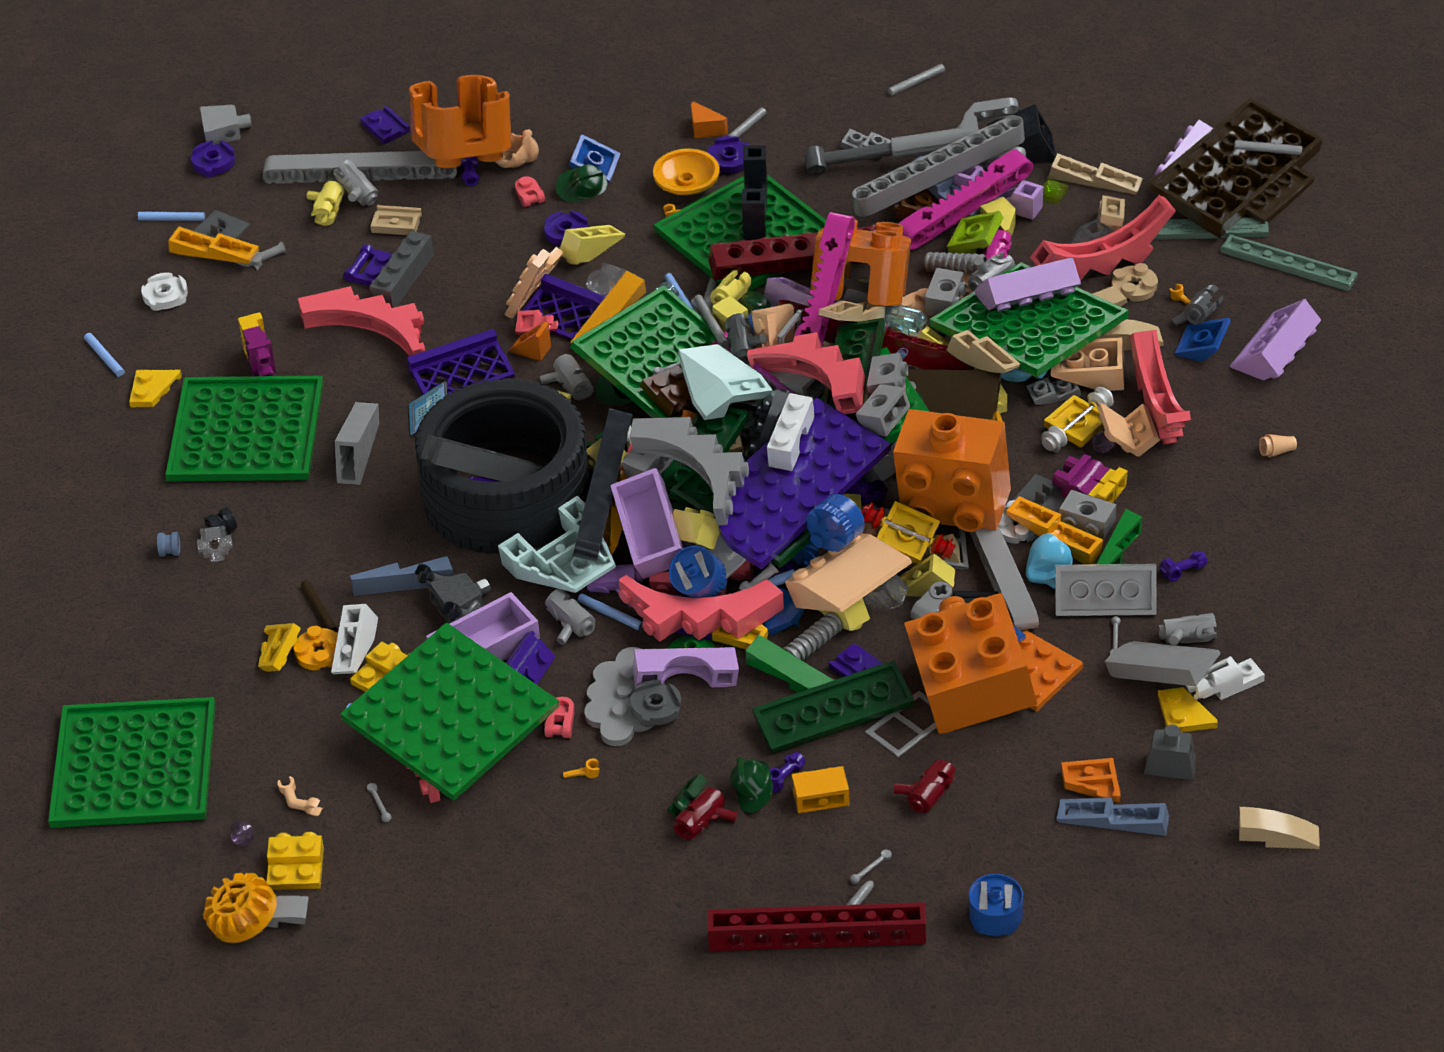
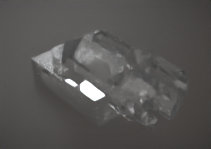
(606, 279)

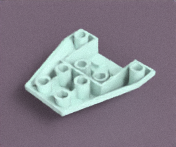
(719, 379)

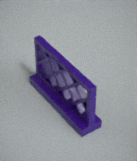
(565, 292)
(454, 355)

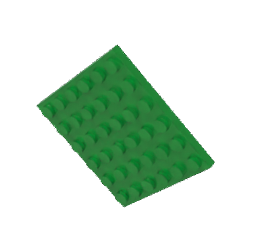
(720, 220)
(1038, 332)
(639, 340)
(245, 428)
(450, 711)
(116, 758)

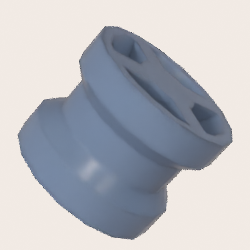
(168, 544)

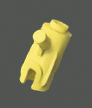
(326, 202)
(731, 287)

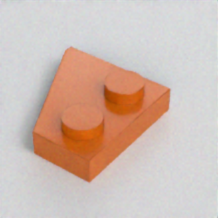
(1092, 778)

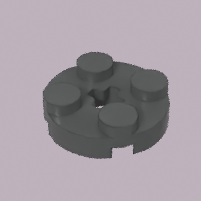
(655, 714)

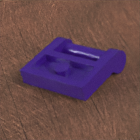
(379, 259)

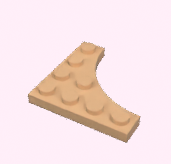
(531, 279)

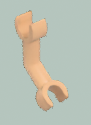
(309, 806)

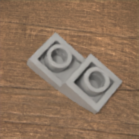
(855, 139)
(1048, 392)
(290, 910)

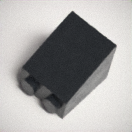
(1038, 136)

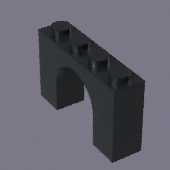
(754, 192)

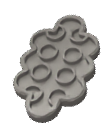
(610, 700)

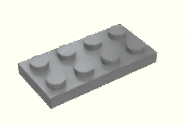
(1105, 589)

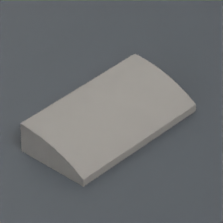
(1161, 663)

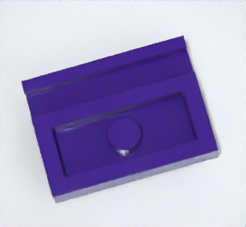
(385, 124)
(531, 658)
(852, 661)

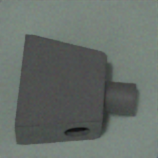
(1171, 754)

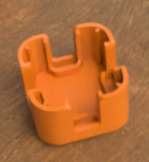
(473, 128)
(888, 258)

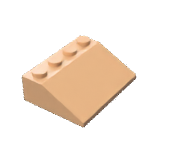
(845, 576)

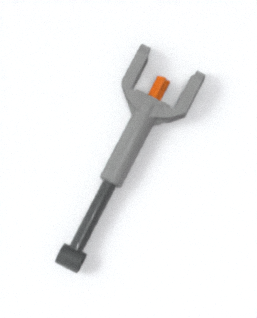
(918, 144)

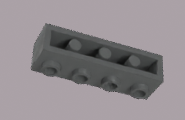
(403, 268)

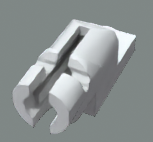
(1227, 679)

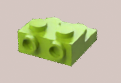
(975, 233)

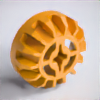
(240, 908)

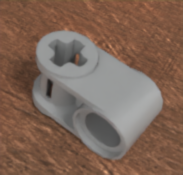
(931, 599)

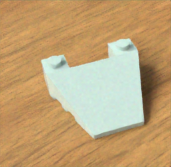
(554, 562)

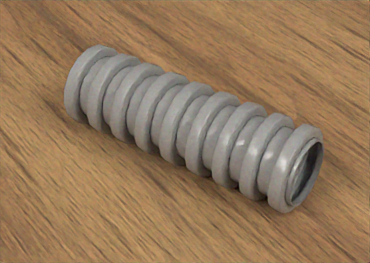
(949, 261)
(815, 636)

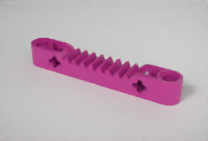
(1010, 168)
(838, 232)

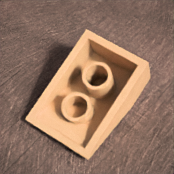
(1094, 365)

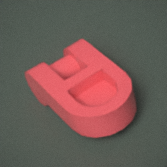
(529, 191)
(564, 714)

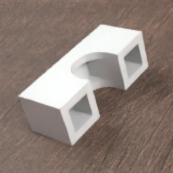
(793, 421)

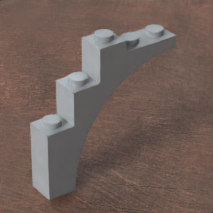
(702, 453)

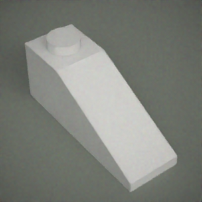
(354, 638)

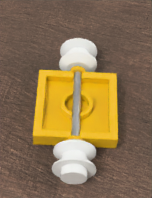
(1075, 420)

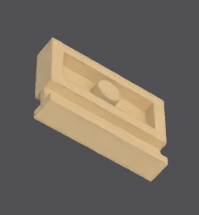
(395, 220)

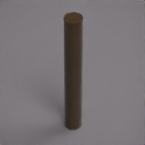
(318, 605)

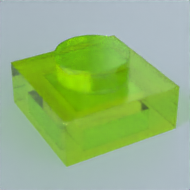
(1054, 191)

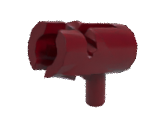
(930, 788)
(700, 811)

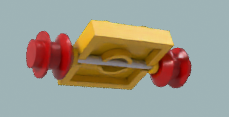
(908, 531)

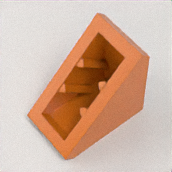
(707, 122)
(534, 342)

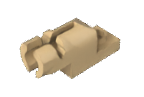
(1111, 212)

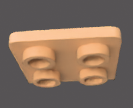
(771, 322)
(1133, 433)

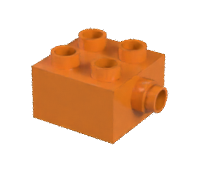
(953, 468)
(970, 662)

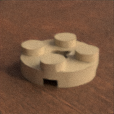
(1139, 273)

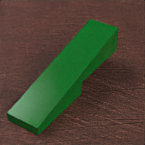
(1124, 534)
(783, 665)

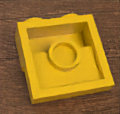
(378, 664)
(295, 861)

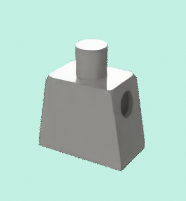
(222, 123)

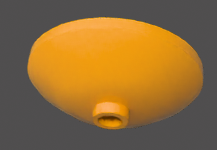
(686, 171)

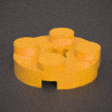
(313, 638)

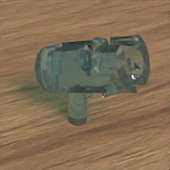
(905, 318)

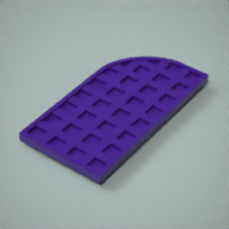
(776, 501)

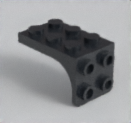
(765, 417)

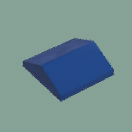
(594, 153)
(1202, 339)

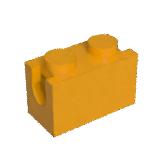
(820, 789)

